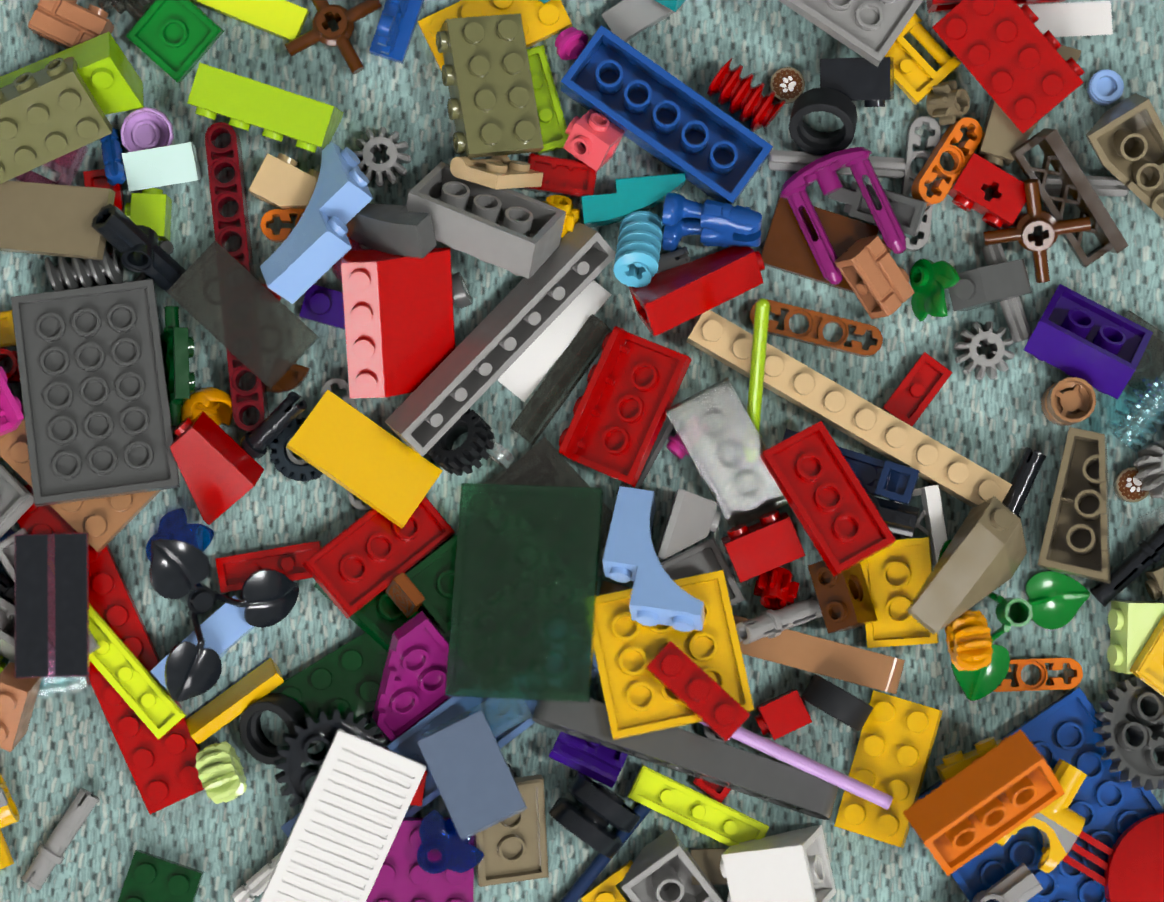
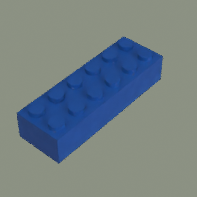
(665, 117)

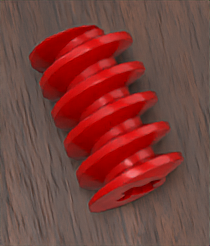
(744, 97)

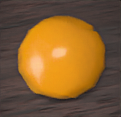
(212, 401)

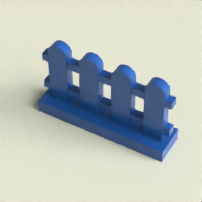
(396, 29)

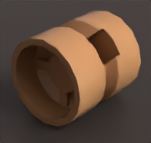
(1068, 401)

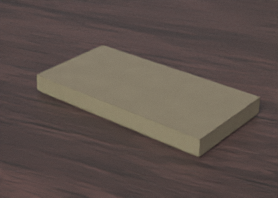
(52, 219)

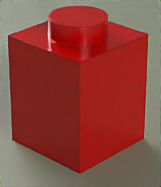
(782, 715)

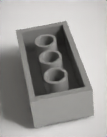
(488, 222)

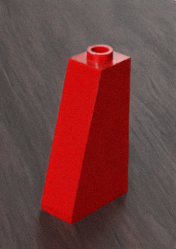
(696, 287)

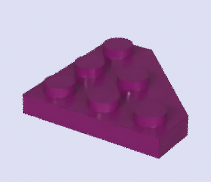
(412, 677)

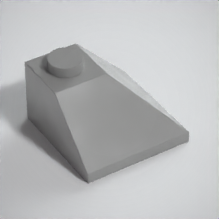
(687, 522)

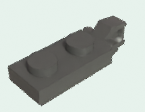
(907, 209)

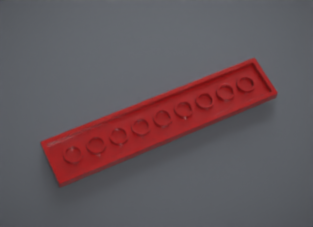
(160, 767)

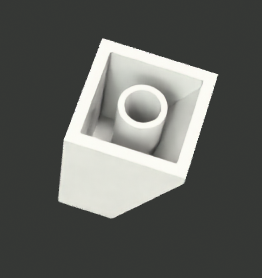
(780, 868)

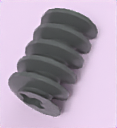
(85, 272)

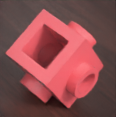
(592, 139)

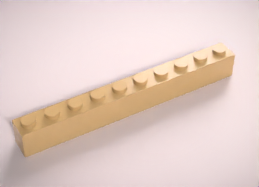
(849, 413)

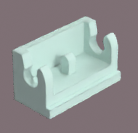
(161, 166)

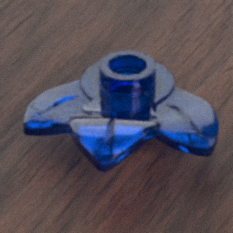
(175, 527)
(442, 835)

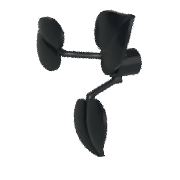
(178, 574)

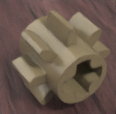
(947, 103)

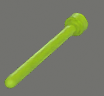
(758, 360)

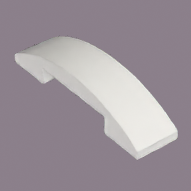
(546, 350)

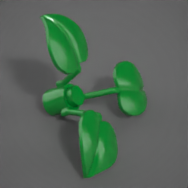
(1051, 605)

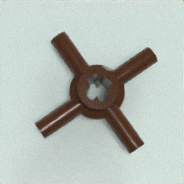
(339, 38)
(1048, 233)

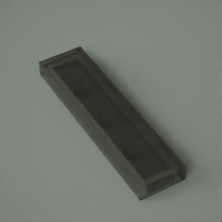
(561, 380)

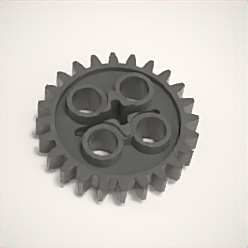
(1145, 733)

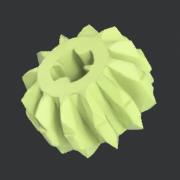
(221, 772)

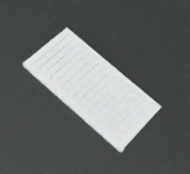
(345, 824)

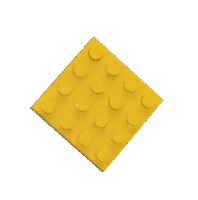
(624, 648)

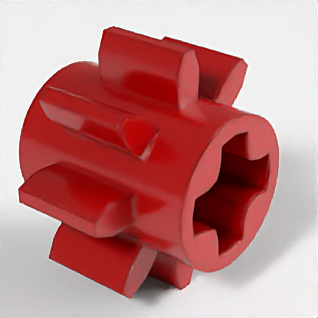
(776, 588)

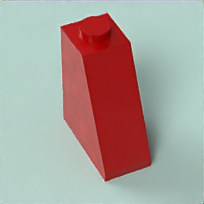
(212, 465)

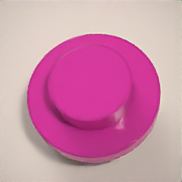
(570, 43)

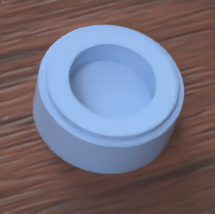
(1105, 87)

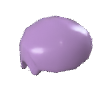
(146, 130)

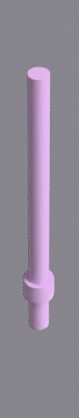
(812, 767)

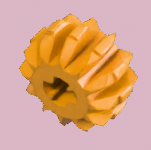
(969, 641)

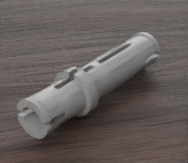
(772, 622)
(59, 840)

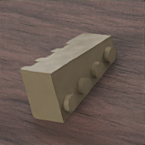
(1079, 512)

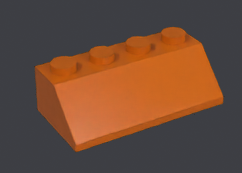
(984, 802)

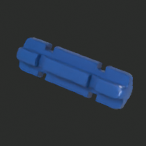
(113, 158)

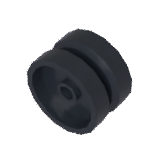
(591, 819)

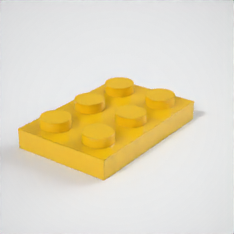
(893, 582)

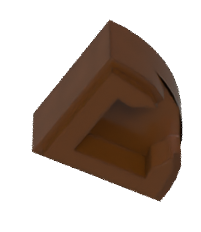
(291, 379)

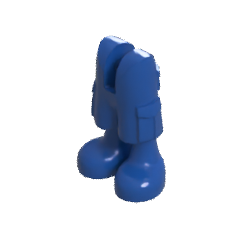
(715, 221)

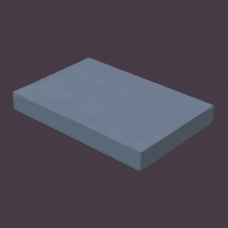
(472, 775)

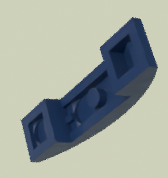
(879, 476)

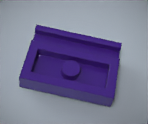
(588, 758)

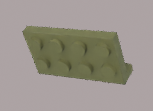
(489, 86)
(47, 118)

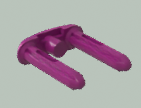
(824, 172)

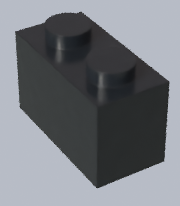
(859, 79)

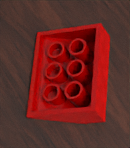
(396, 319)

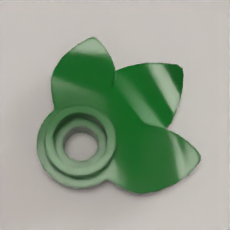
(928, 283)

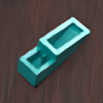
(629, 196)

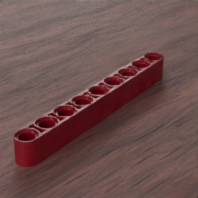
(223, 229)

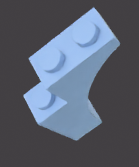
(321, 232)
(631, 557)

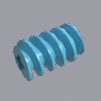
(638, 248)

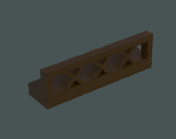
(1080, 190)

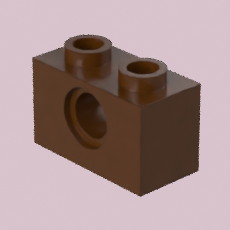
(842, 598)

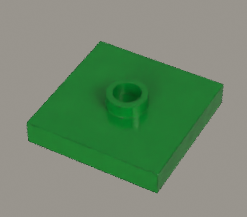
(175, 35)

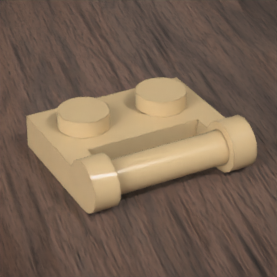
(496, 172)

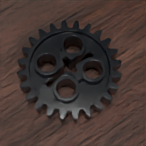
(296, 752)

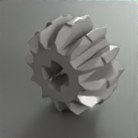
(393, 150)
(987, 339)
(1151, 468)

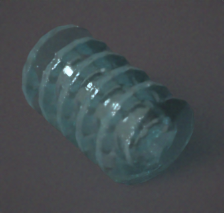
(1140, 414)

